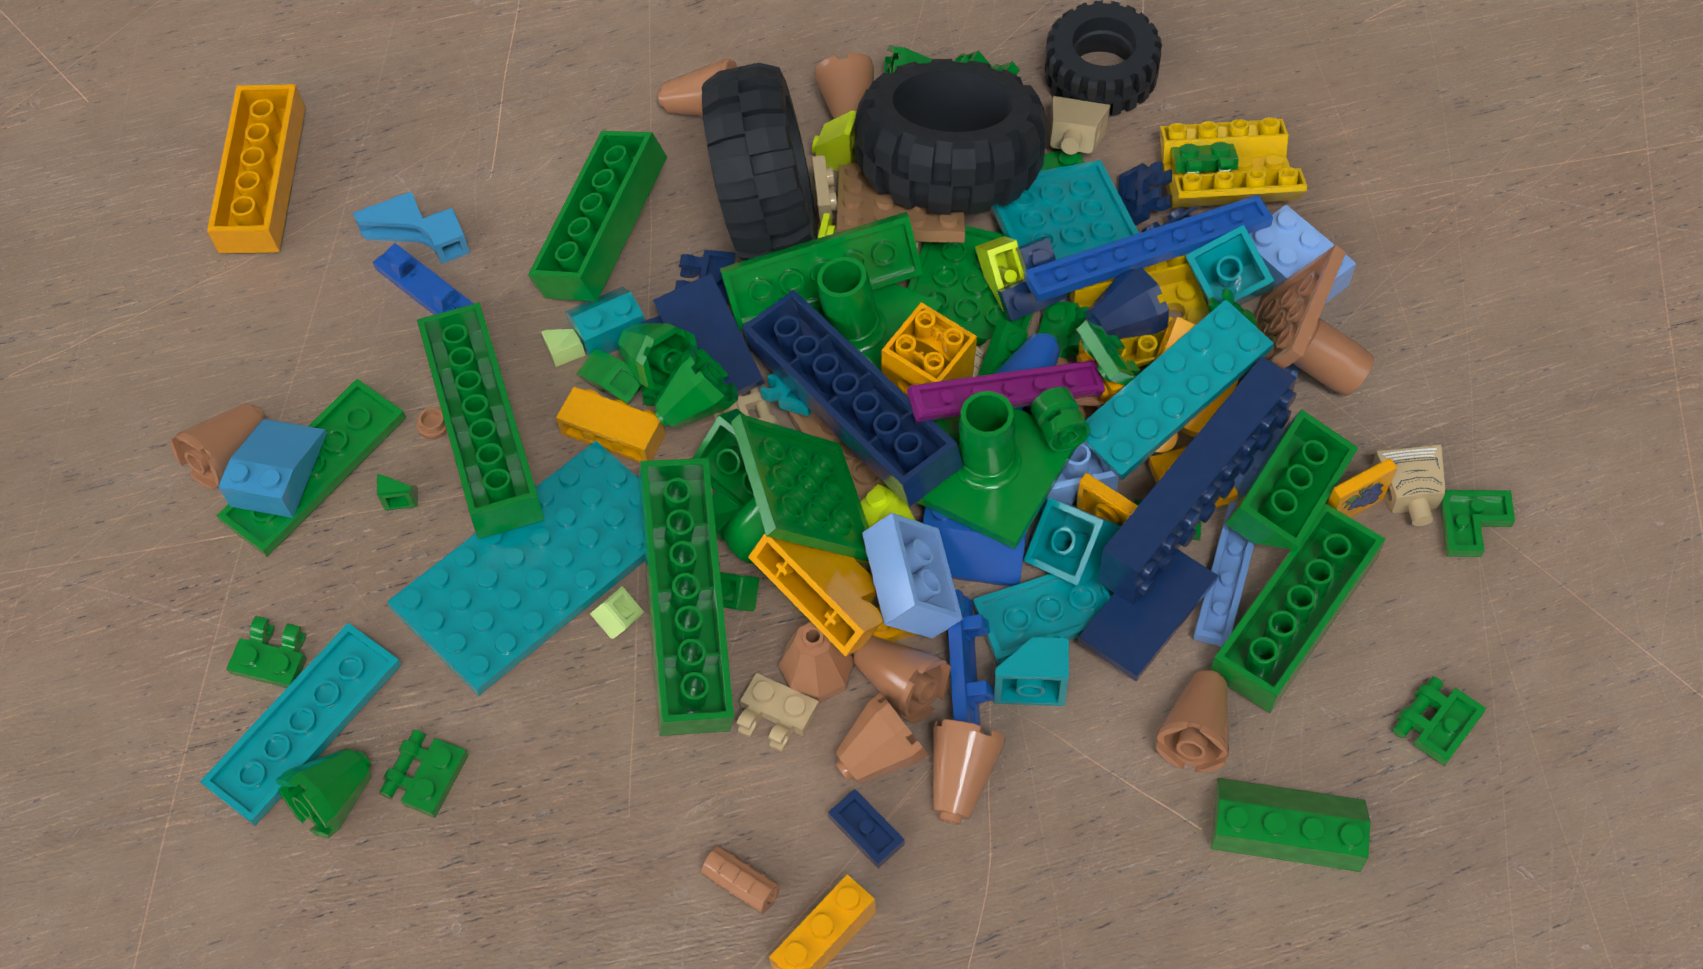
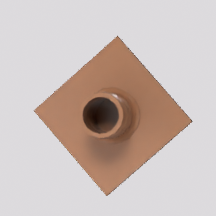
(1301, 338)

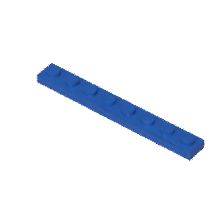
(1144, 248)

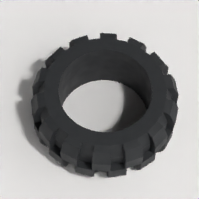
(950, 136)
(758, 160)

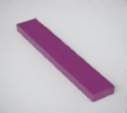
(1020, 387)

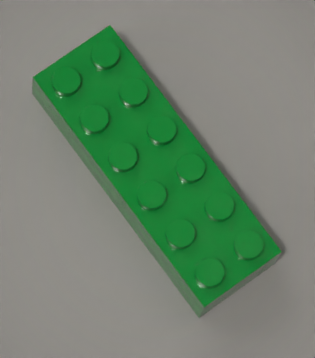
(598, 216)
(1297, 608)

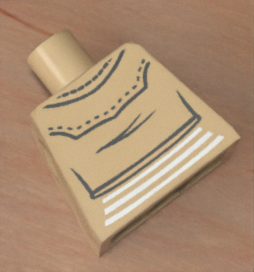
(1417, 482)

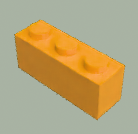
(611, 423)
(826, 928)

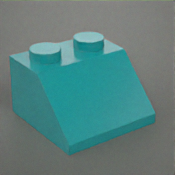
(1231, 264)
(603, 321)
(1069, 542)
(1035, 673)

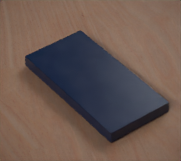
(703, 312)
(1136, 633)

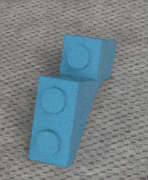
(402, 222)

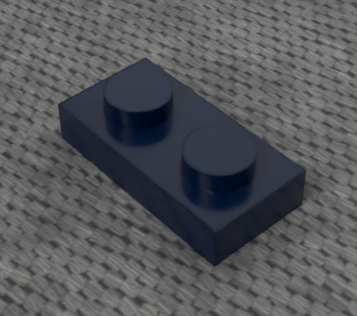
(866, 828)

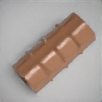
(740, 879)

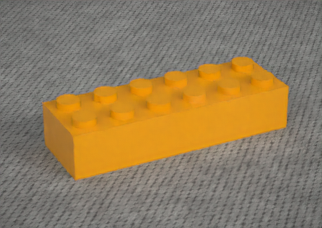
(256, 169)

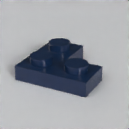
(1017, 298)

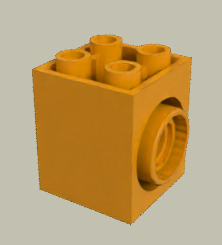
(928, 350)

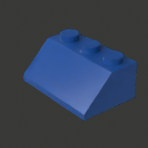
(977, 556)

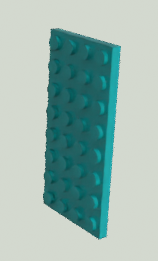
(518, 588)

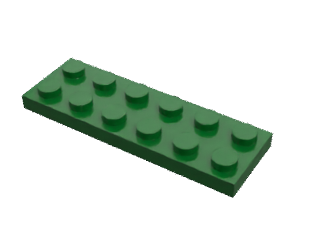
(882, 246)
(354, 429)

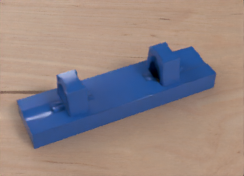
(419, 281)
(966, 690)

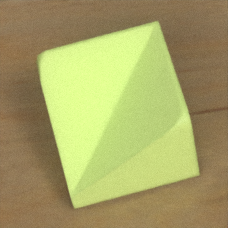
(563, 345)
(617, 612)

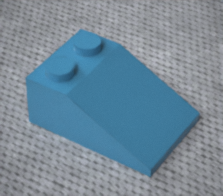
(272, 468)

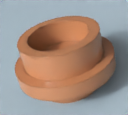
(431, 423)

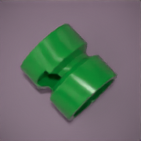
(1060, 419)

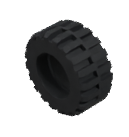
(1110, 30)

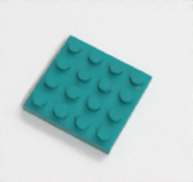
(1071, 207)

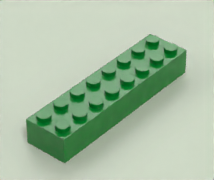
(479, 421)
(685, 597)

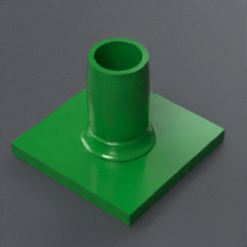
(862, 314)
(1003, 471)
(798, 492)

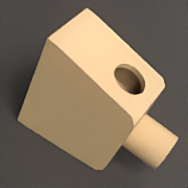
(1077, 124)

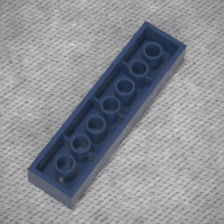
(852, 398)
(1197, 481)

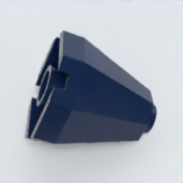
(1130, 306)

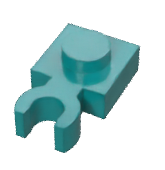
(786, 398)

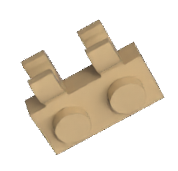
(824, 193)
(778, 704)

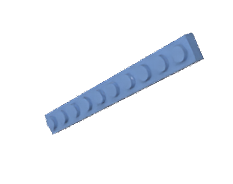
(1231, 563)

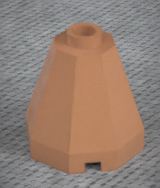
(815, 664)
(877, 744)

